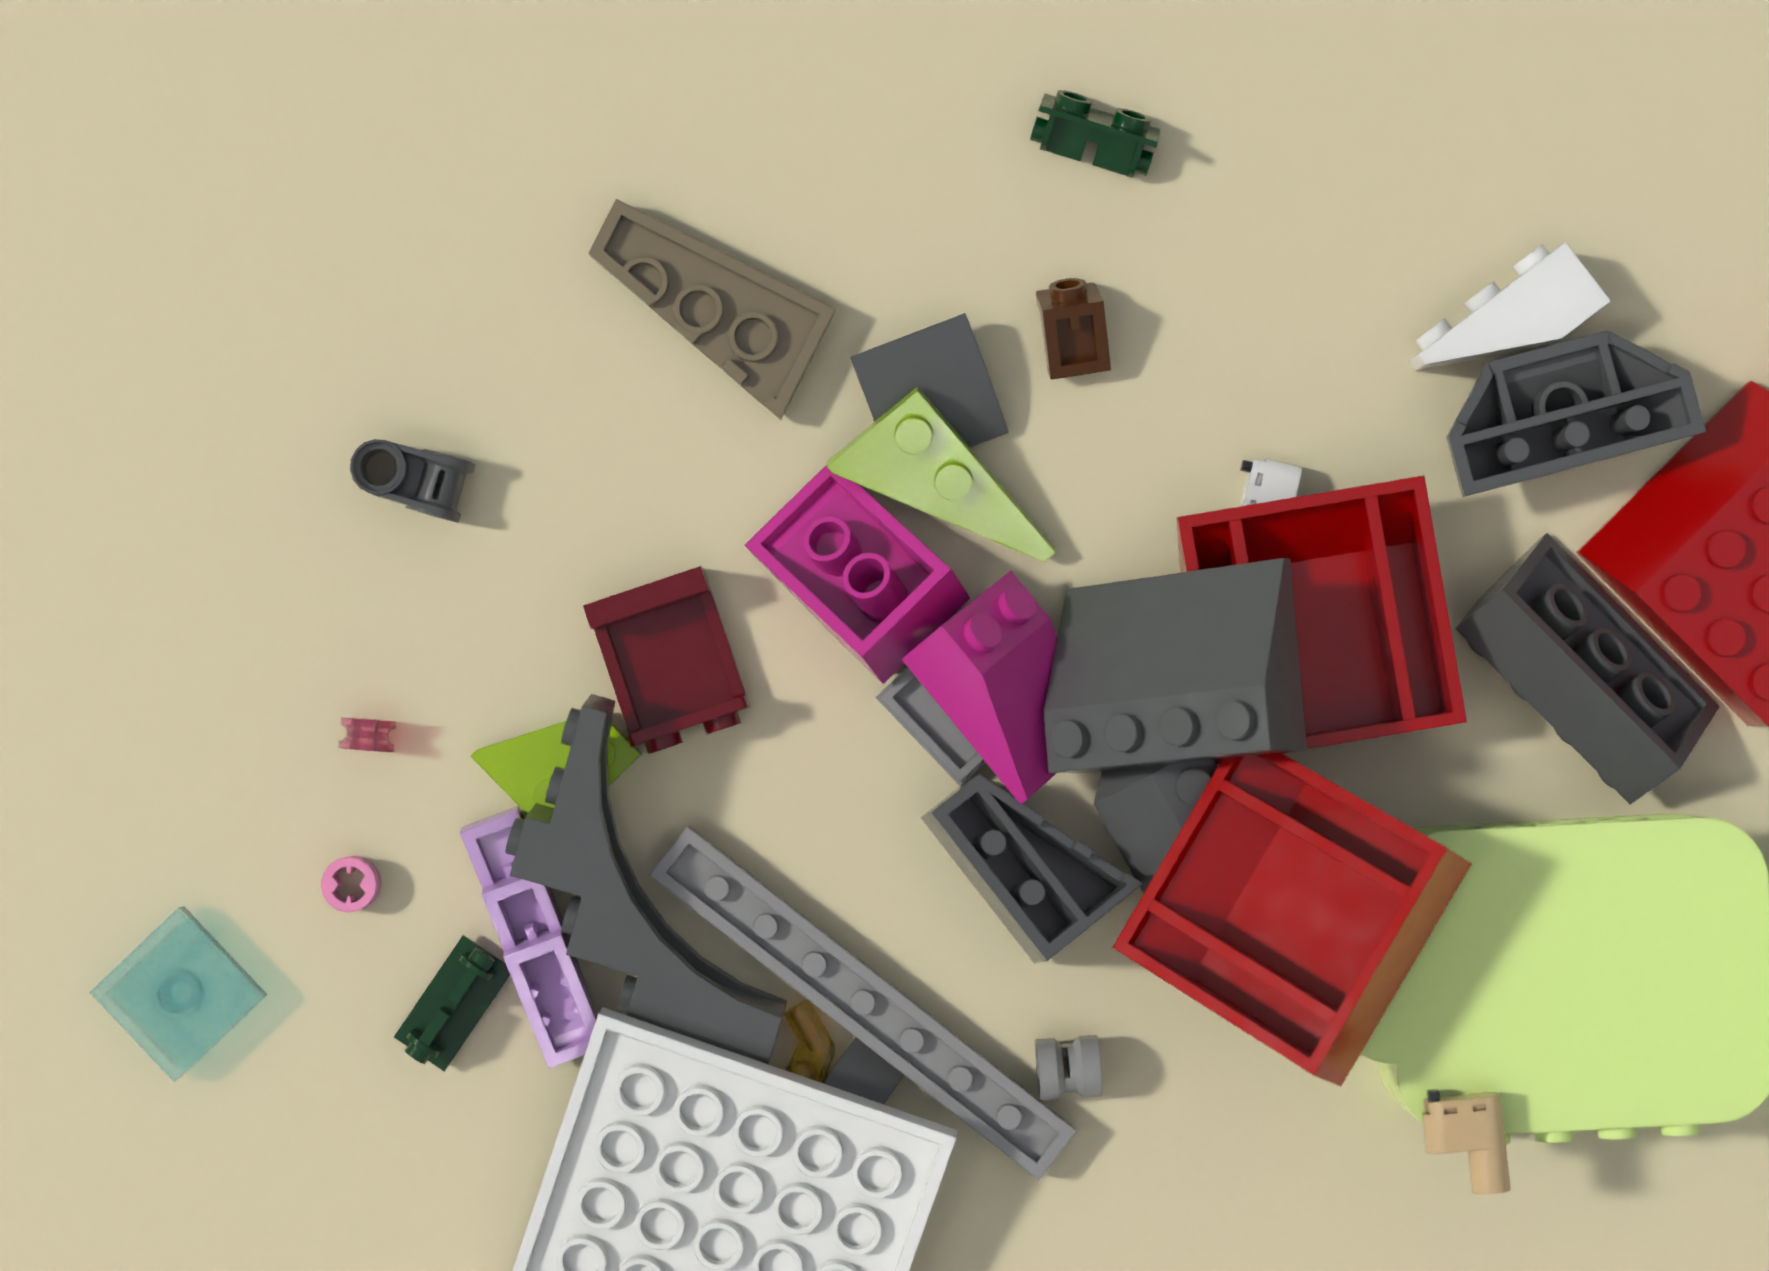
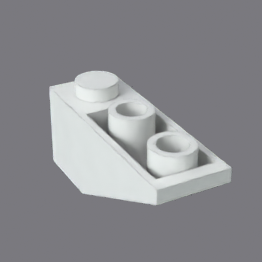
(1529, 313)

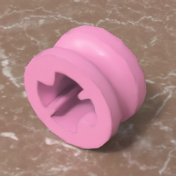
(332, 883)

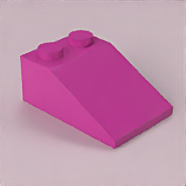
(858, 571)
(993, 678)

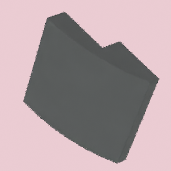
(947, 370)

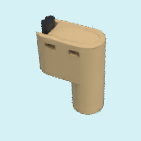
(1472, 1125)

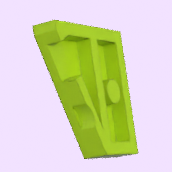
(526, 762)

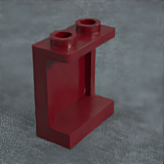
(668, 659)

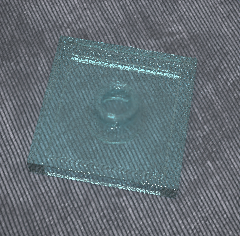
(178, 993)

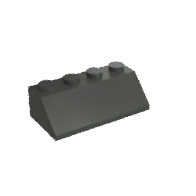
(1589, 670)

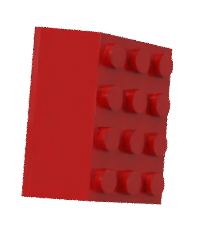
(1697, 554)
(1364, 602)
(1292, 910)

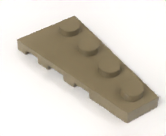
(726, 309)

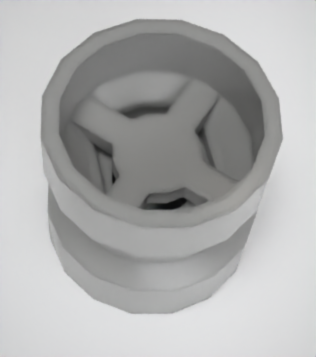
(1082, 1067)

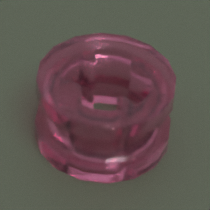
(367, 734)

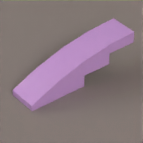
(533, 943)

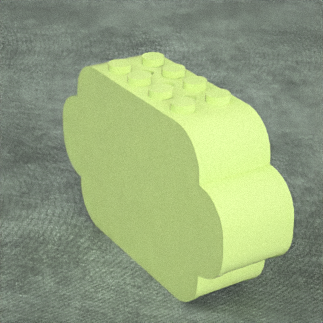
(1591, 978)

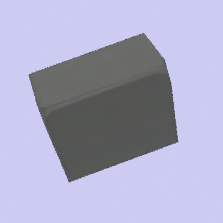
(863, 1073)

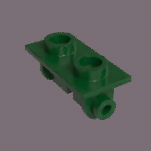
(1118, 135)
(452, 1004)

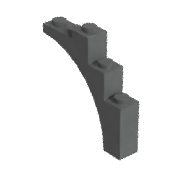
(615, 921)

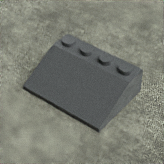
(1176, 670)

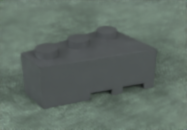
(1026, 868)

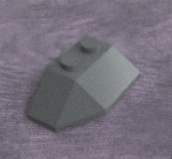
(1568, 411)
(1148, 809)

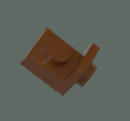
(1073, 328)

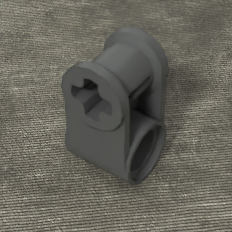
(416, 478)

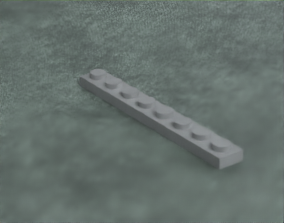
(863, 1002)

